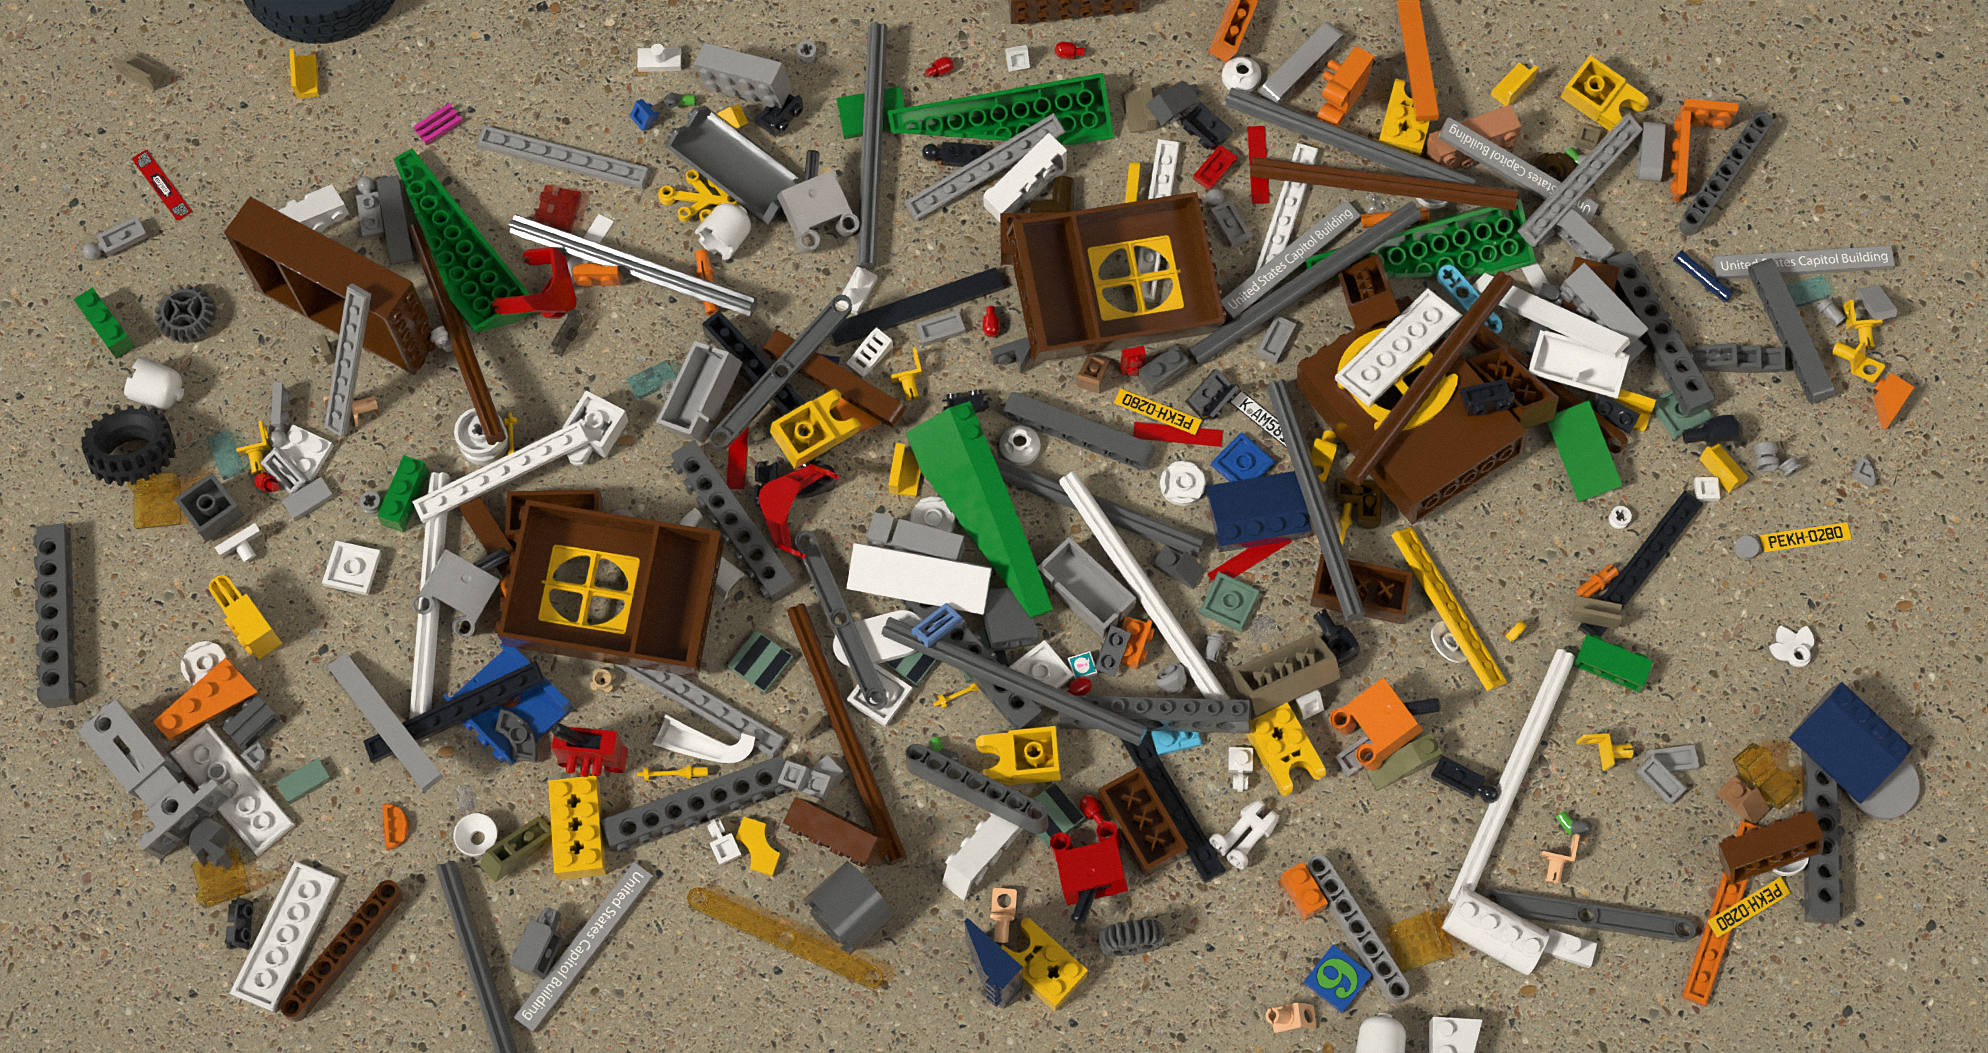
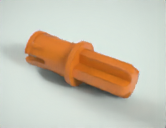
(1597, 581)

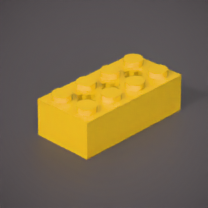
(588, 836)

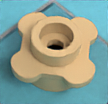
(599, 674)

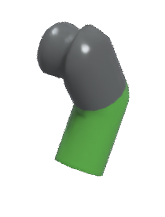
(675, 99)
(937, 746)
(1572, 826)

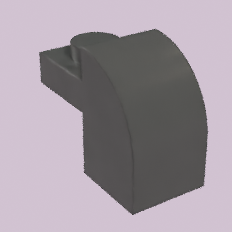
(207, 844)

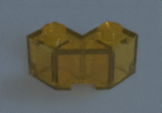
(1757, 766)

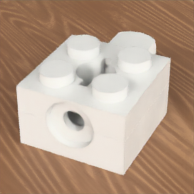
(601, 423)

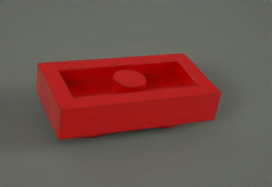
(1215, 167)
(1132, 360)

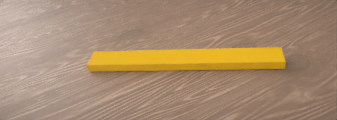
(1449, 609)

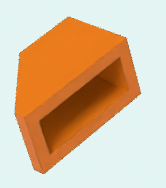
(1890, 398)

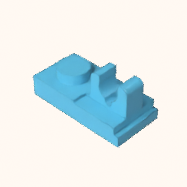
(1171, 742)

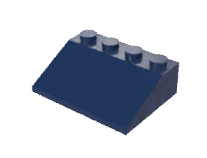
(1258, 511)
(1850, 742)
(996, 968)

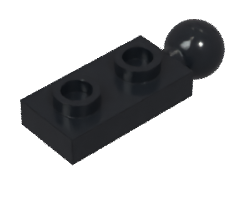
(953, 153)
(1464, 780)

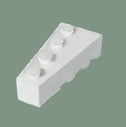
(1027, 177)
(317, 209)
(977, 852)
(1453, 1035)

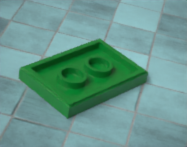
(852, 111)

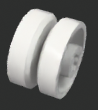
(473, 441)

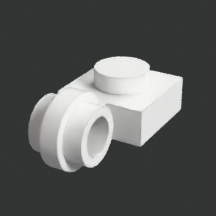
(440, 338)
(1240, 761)
(724, 847)

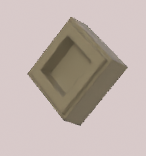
(1587, 137)
(326, 349)
(811, 726)

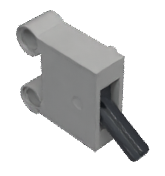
(815, 204)
(461, 586)

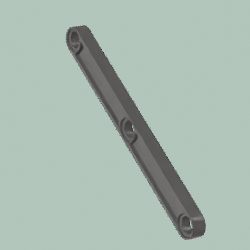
(770, 383)
(847, 632)
(1604, 917)

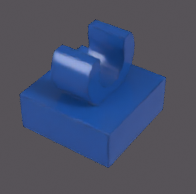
(643, 114)

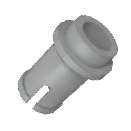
(1831, 312)
(1213, 648)

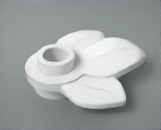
(1790, 643)

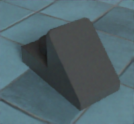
(1015, 350)
(1179, 567)

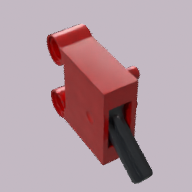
(588, 748)
(1090, 869)

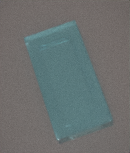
(1809, 291)
(649, 380)
(226, 455)

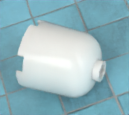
(724, 229)
(154, 384)
(1381, 1035)

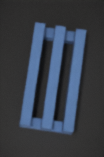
(929, 639)

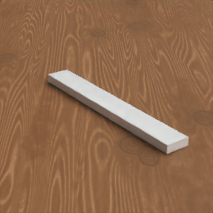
(1160, 186)
(1285, 211)
(1559, 319)
(501, 472)

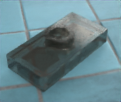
(567, 332)

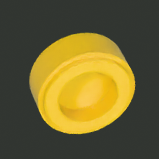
(1516, 631)

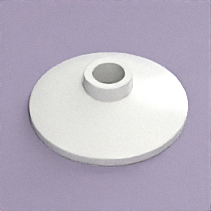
(1446, 643)

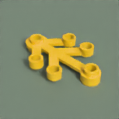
(703, 198)

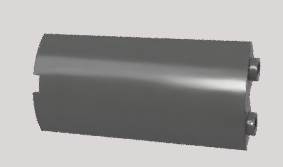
(732, 162)

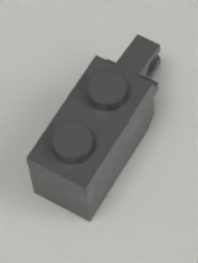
(1174, 101)
(538, 945)

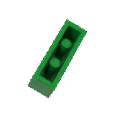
(104, 323)
(403, 490)
(1613, 663)

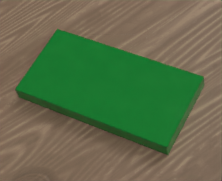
(1584, 452)

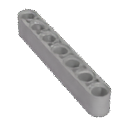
(1368, 935)

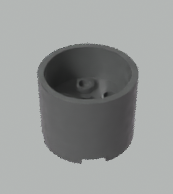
(848, 907)

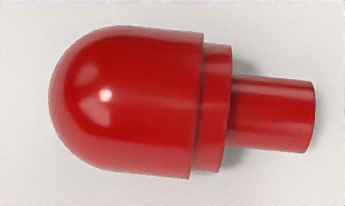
(1068, 50)
(940, 67)
(991, 322)
(266, 482)
(1080, 686)
(1092, 808)

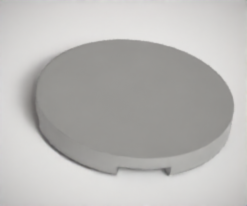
(1893, 795)

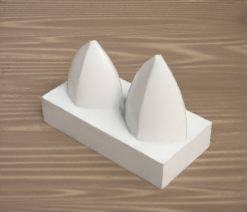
(858, 289)

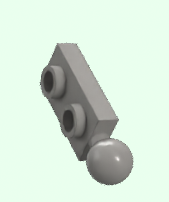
(369, 209)
(1227, 218)
(116, 239)
(279, 415)

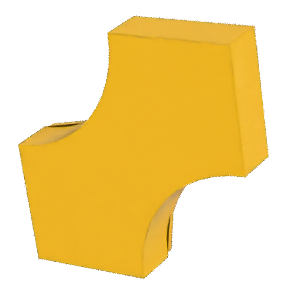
(752, 836)

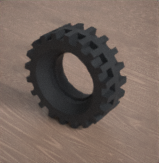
(122, 428)

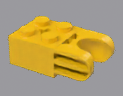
(1607, 95)
(1400, 125)
(817, 423)
(244, 618)
(1287, 753)
(1016, 755)
(1046, 956)

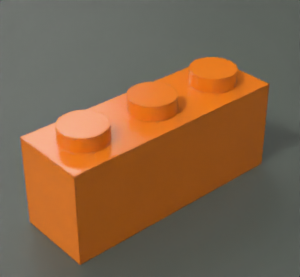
(1232, 28)

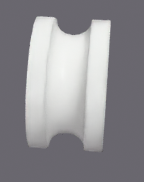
(1620, 524)

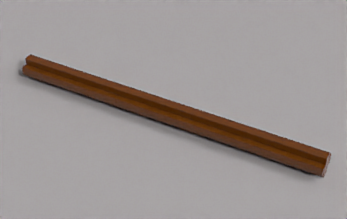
(1384, 183)
(460, 343)
(1428, 378)
(845, 731)

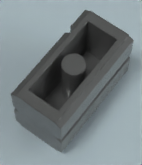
(1163, 370)
(251, 722)

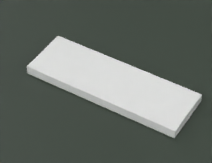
(1398, 347)
(919, 578)
(252, 809)
(284, 936)

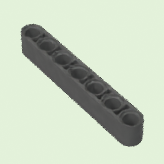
(1721, 181)
(1791, 331)
(1078, 431)
(962, 782)

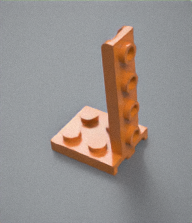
(1698, 114)

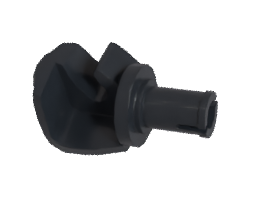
(1716, 428)
(1337, 638)

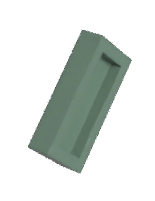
(304, 781)

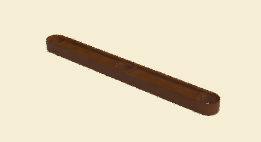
(1488, 340)

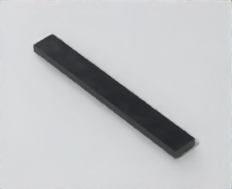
(918, 306)
(1648, 556)
(463, 708)
(1199, 848)

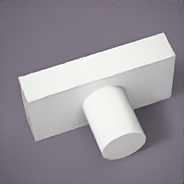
(659, 59)
(240, 543)
(1570, 948)

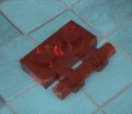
(564, 211)

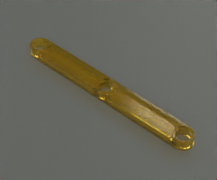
(799, 946)

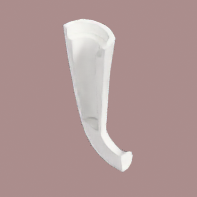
(728, 573)
(688, 741)

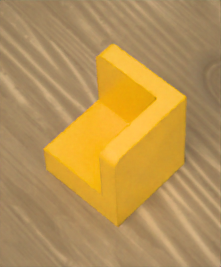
(734, 116)

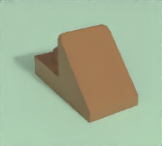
(1092, 373)
(1744, 801)

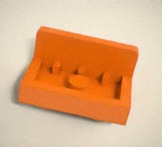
(596, 275)

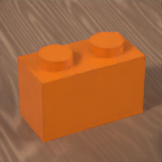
(1303, 891)

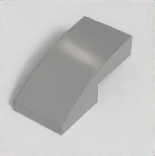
(805, 780)

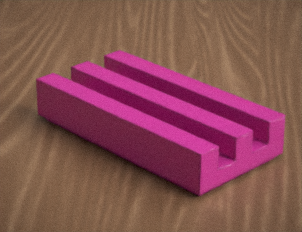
(435, 121)

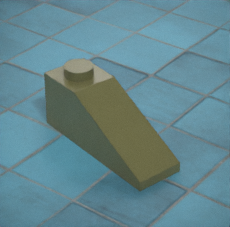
(1406, 761)
(515, 849)

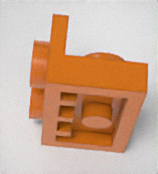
(1140, 634)

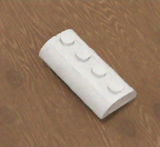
(1577, 364)
(1495, 931)

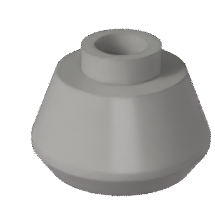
(1172, 679)

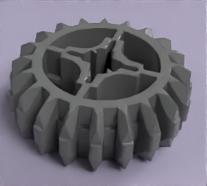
(188, 301)
(1131, 937)

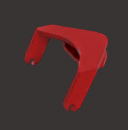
(557, 295)
(778, 497)

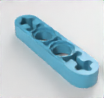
(1464, 303)

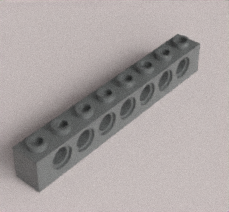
(1689, 401)
(692, 456)
(64, 691)
(1173, 714)
(1019, 718)
(684, 800)
(1814, 907)

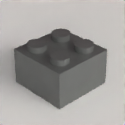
(209, 507)

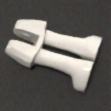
(1248, 819)

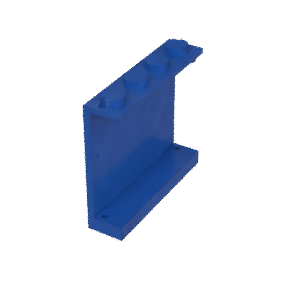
(538, 708)

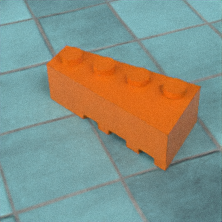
(209, 698)

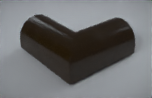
(1061, 200)
(1366, 496)

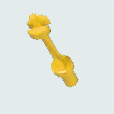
(509, 422)
(1345, 520)
(942, 701)
(687, 772)

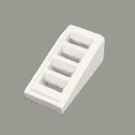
(887, 345)

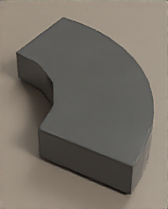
(519, 735)

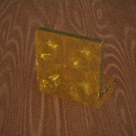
(155, 501)
(218, 884)
(1420, 941)

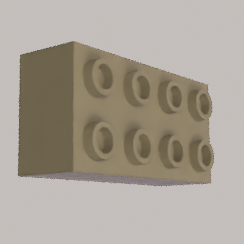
(1286, 673)

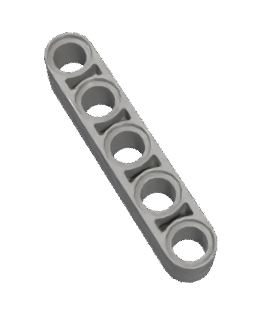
(1302, 63)

